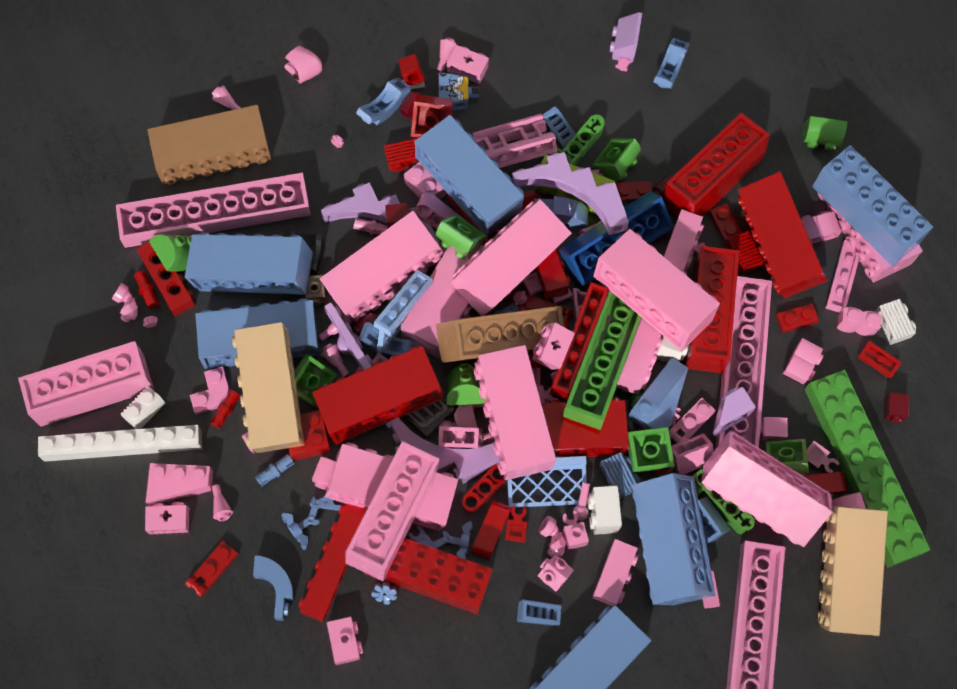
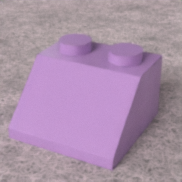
(626, 37)
(734, 408)

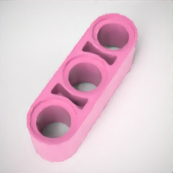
(433, 210)

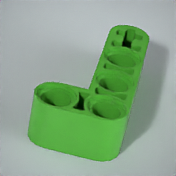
(580, 145)
(720, 505)

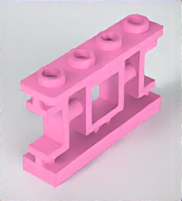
(532, 142)

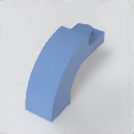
(671, 64)
(385, 103)
(568, 211)
(370, 334)
(272, 572)

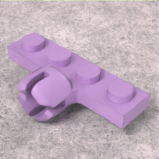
(347, 340)

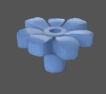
(384, 592)

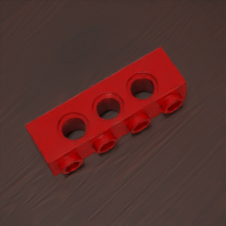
(177, 302)

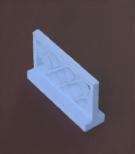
(395, 313)
(561, 464)

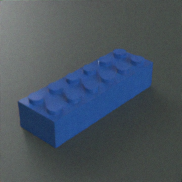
(645, 216)

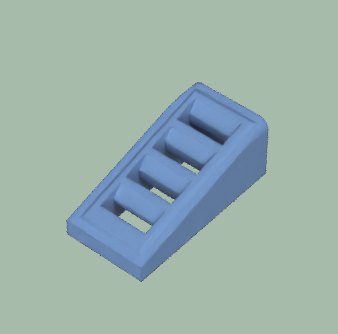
(554, 112)
(522, 607)

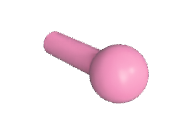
(581, 508)

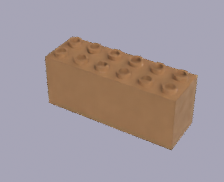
(209, 145)
(492, 333)

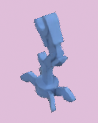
(296, 529)
(463, 542)

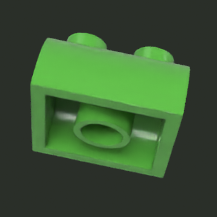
(824, 132)
(617, 158)
(460, 236)
(172, 250)
(310, 376)
(463, 386)
(650, 449)
(791, 453)

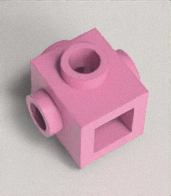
(555, 572)

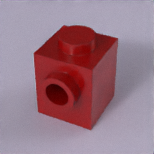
(411, 70)

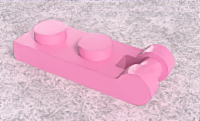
(692, 421)

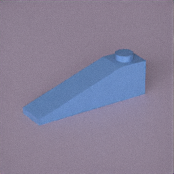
(660, 400)

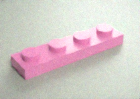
(843, 278)

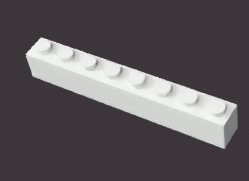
(120, 443)

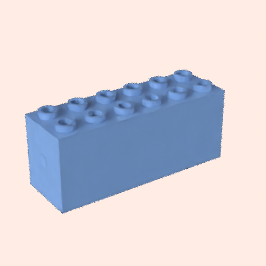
(469, 175)
(871, 206)
(249, 263)
(218, 327)
(673, 540)
(598, 656)

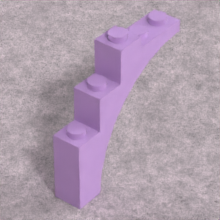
(580, 183)
(366, 205)
(467, 462)

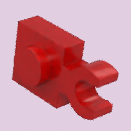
(516, 528)

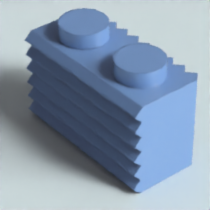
(618, 473)

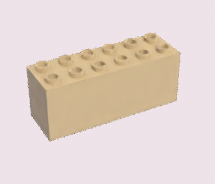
(268, 388)
(853, 570)

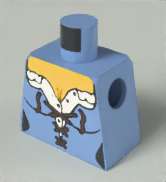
(456, 88)

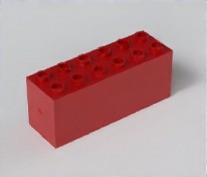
(717, 167)
(781, 236)
(717, 275)
(378, 394)
(577, 439)
(439, 575)

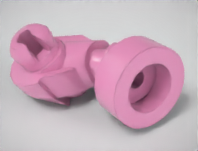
(130, 309)
(549, 528)

